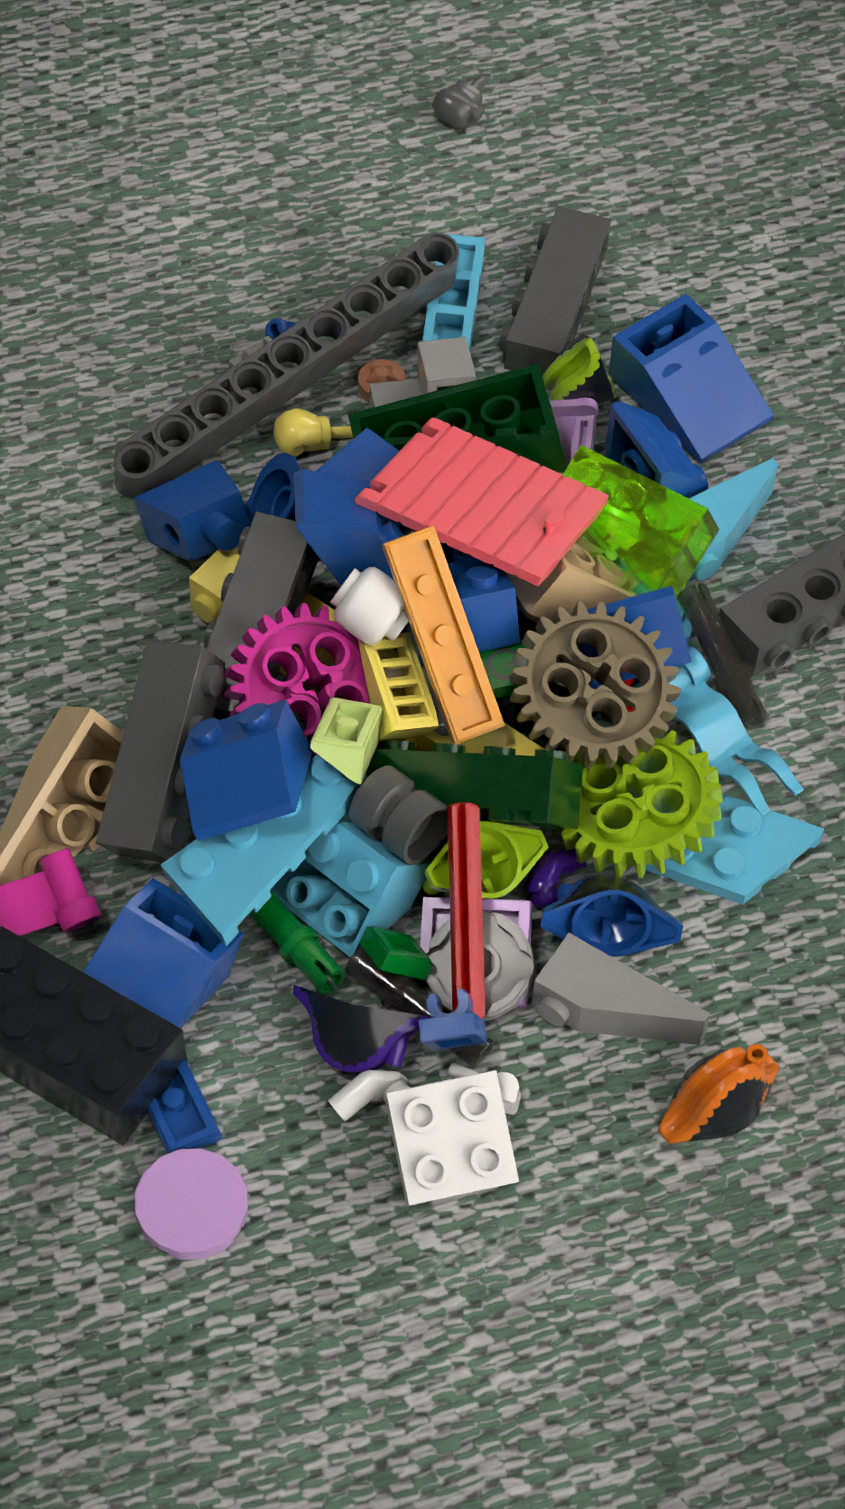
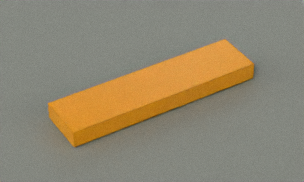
(443, 634)

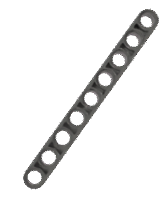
(279, 383)

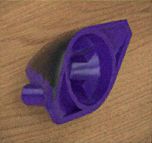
(356, 1035)

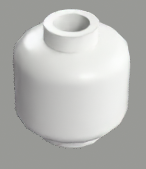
(370, 606)

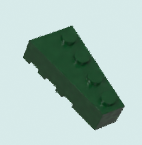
(501, 409)

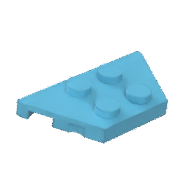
(743, 851)

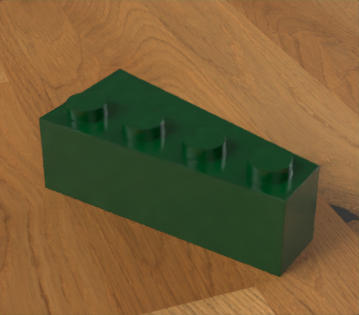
(505, 786)

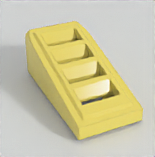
(418, 697)

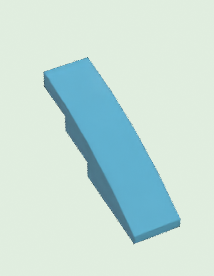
(455, 310)

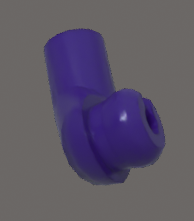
(546, 874)

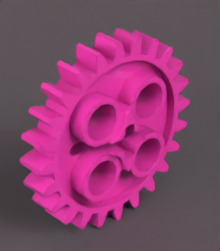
(275, 644)

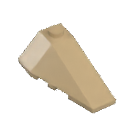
(60, 792)

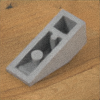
(609, 998)

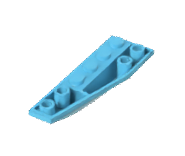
(349, 885)

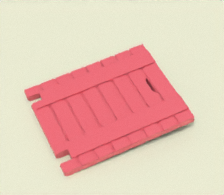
(484, 500)

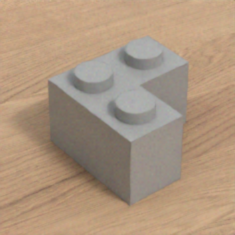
(439, 366)

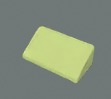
(348, 736)

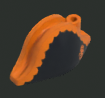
(719, 1095)

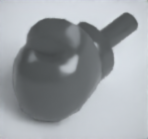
(460, 103)

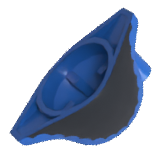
(610, 916)

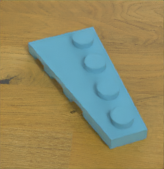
(237, 869)

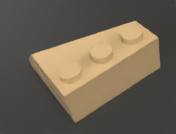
(579, 576)

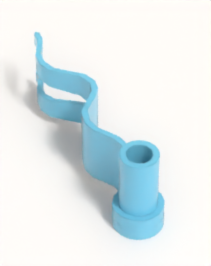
(721, 732)

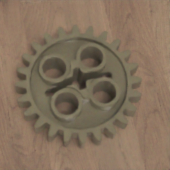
(569, 719)

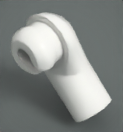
(365, 1088)

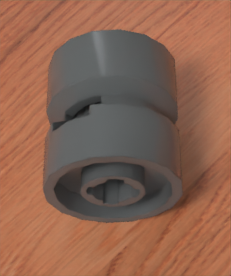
(404, 819)

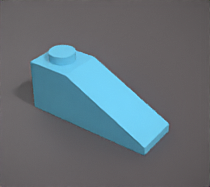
(733, 509)

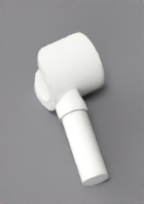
(507, 1082)

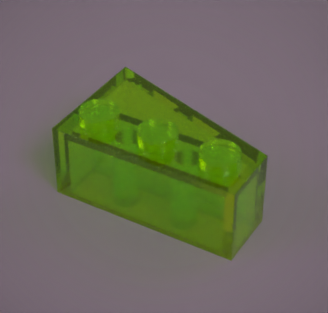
(645, 523)

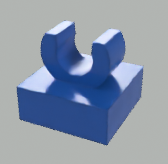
(452, 1029)

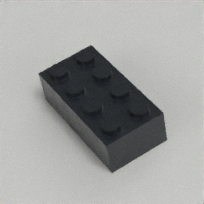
(81, 1041)

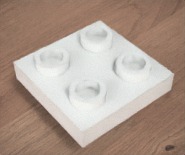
(451, 1137)

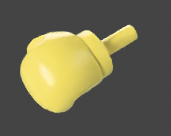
(304, 431)

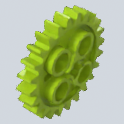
(637, 802)

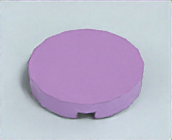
(191, 1203)

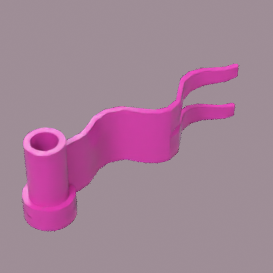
(48, 898)

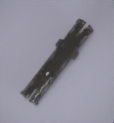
(730, 673)
(405, 996)

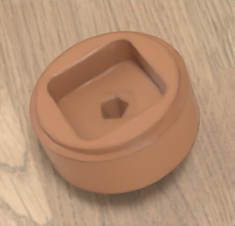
(378, 372)

